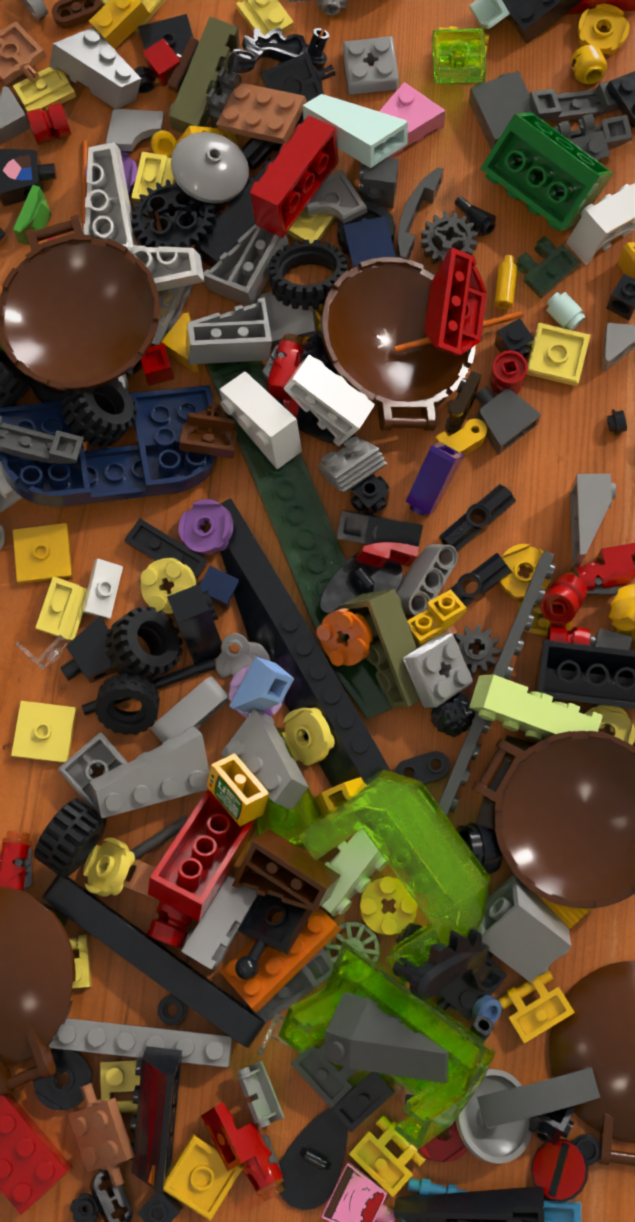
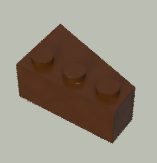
(286, 872)

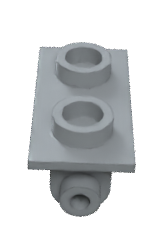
(257, 1084)

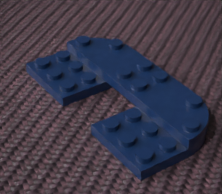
(116, 472)

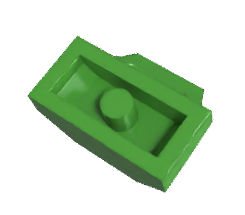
(33, 214)

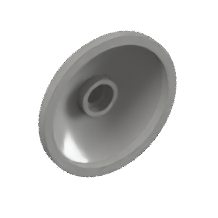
(208, 177)
(499, 1142)

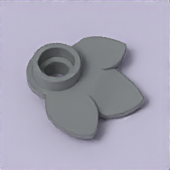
(231, 662)

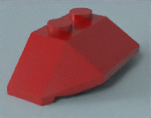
(456, 304)

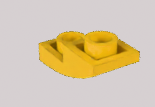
(439, 616)

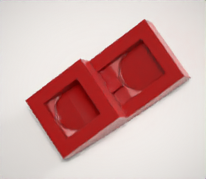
(379, 553)

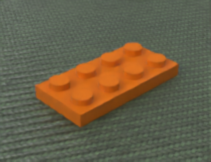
(277, 968)

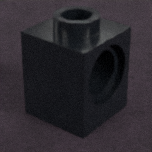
(623, 298)
(160, 1208)

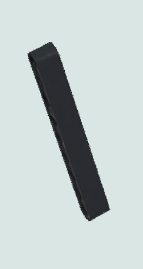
(154, 960)

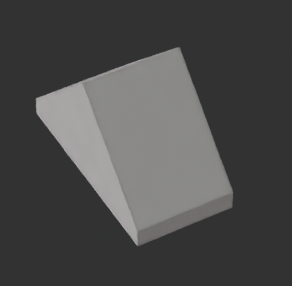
(12, 117)
(617, 342)

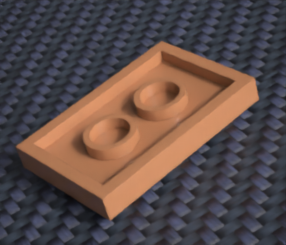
(261, 113)

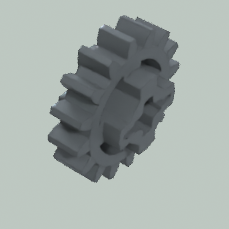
(437, 233)

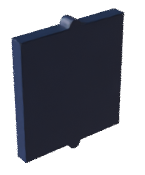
(368, 240)

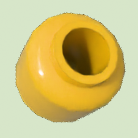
(588, 64)

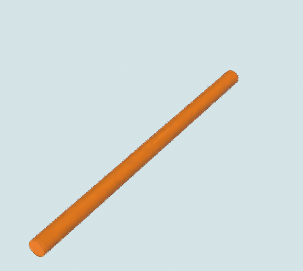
(85, 144)
(487, 323)

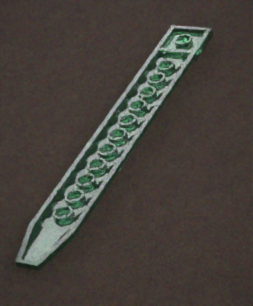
(302, 535)

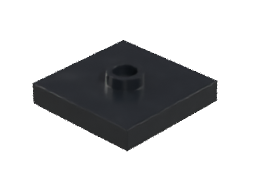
(174, 30)

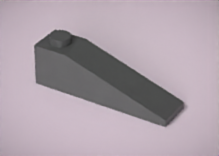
(373, 1041)

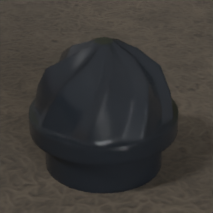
(147, 79)

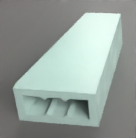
(360, 130)

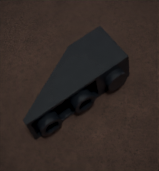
(376, 529)

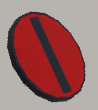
(560, 1170)

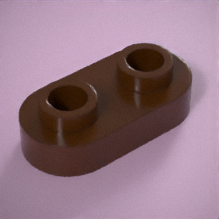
(76, 10)

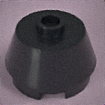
(483, 845)

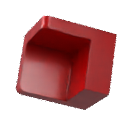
(161, 59)
(157, 365)

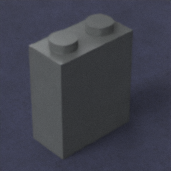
(497, 102)

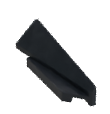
(497, 1205)

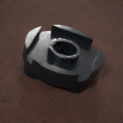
(68, 1095)

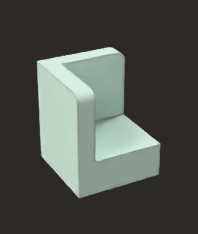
(488, 12)

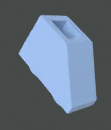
(262, 687)

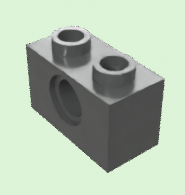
(379, 182)

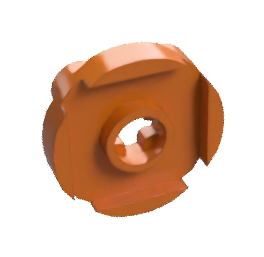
(333, 644)

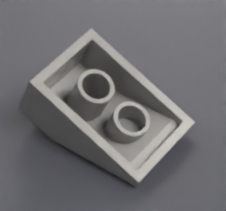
(589, 501)

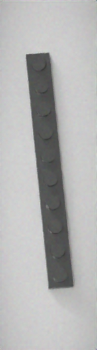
(512, 647)

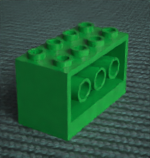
(545, 171)

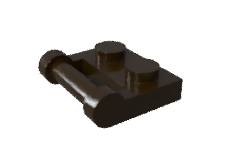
(462, 404)

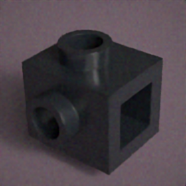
(372, 502)
(552, 1125)

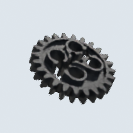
(173, 217)

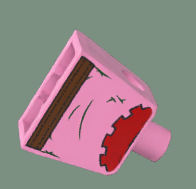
(357, 1199)

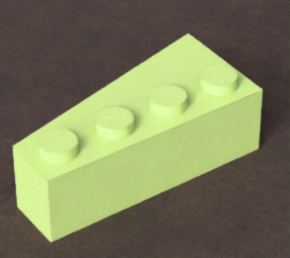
(527, 712)

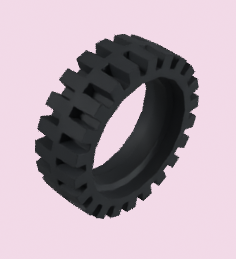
(299, 255)

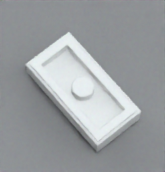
(102, 589)

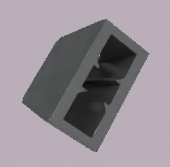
(505, 417)

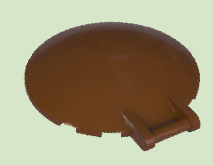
(77, 309)
(369, 314)
(568, 816)
(34, 985)
(602, 1038)

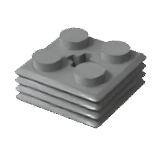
(365, 78)
(351, 464)
(438, 670)
(79, 768)

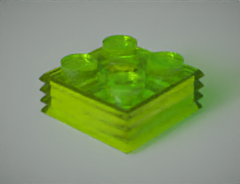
(463, 69)

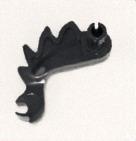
(277, 48)
(448, 964)

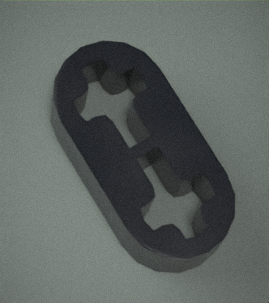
(104, 1202)

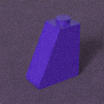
(433, 478)

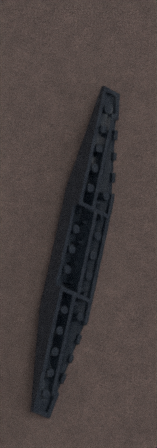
(279, 627)

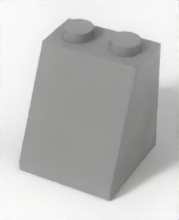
(523, 930)

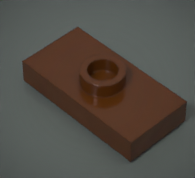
(185, 59)

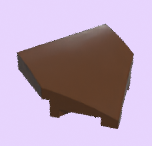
(209, 433)

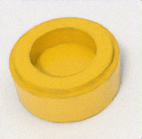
(163, 143)

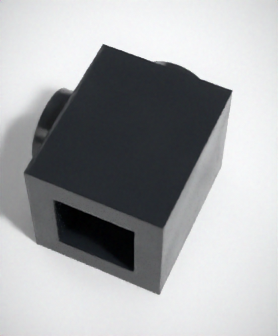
(514, 338)

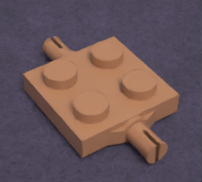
(18, 54)
(101, 1135)

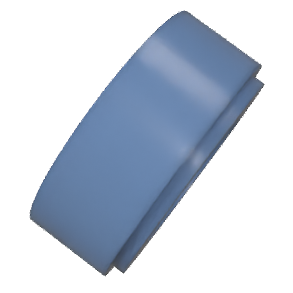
(488, 1007)

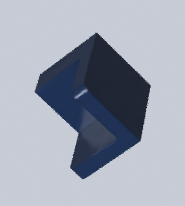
(220, 586)

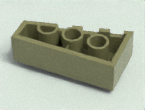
(210, 56)
(390, 643)

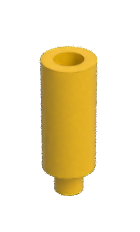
(506, 283)

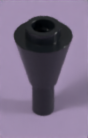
(483, 221)

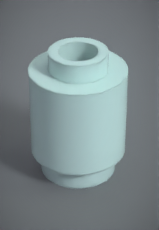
(565, 311)

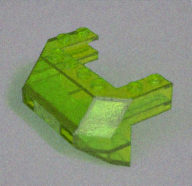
(419, 849)
(469, 1056)

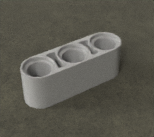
(437, 574)
(191, 710)

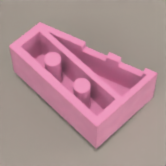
(419, 112)

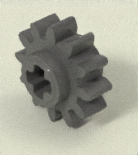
(485, 645)

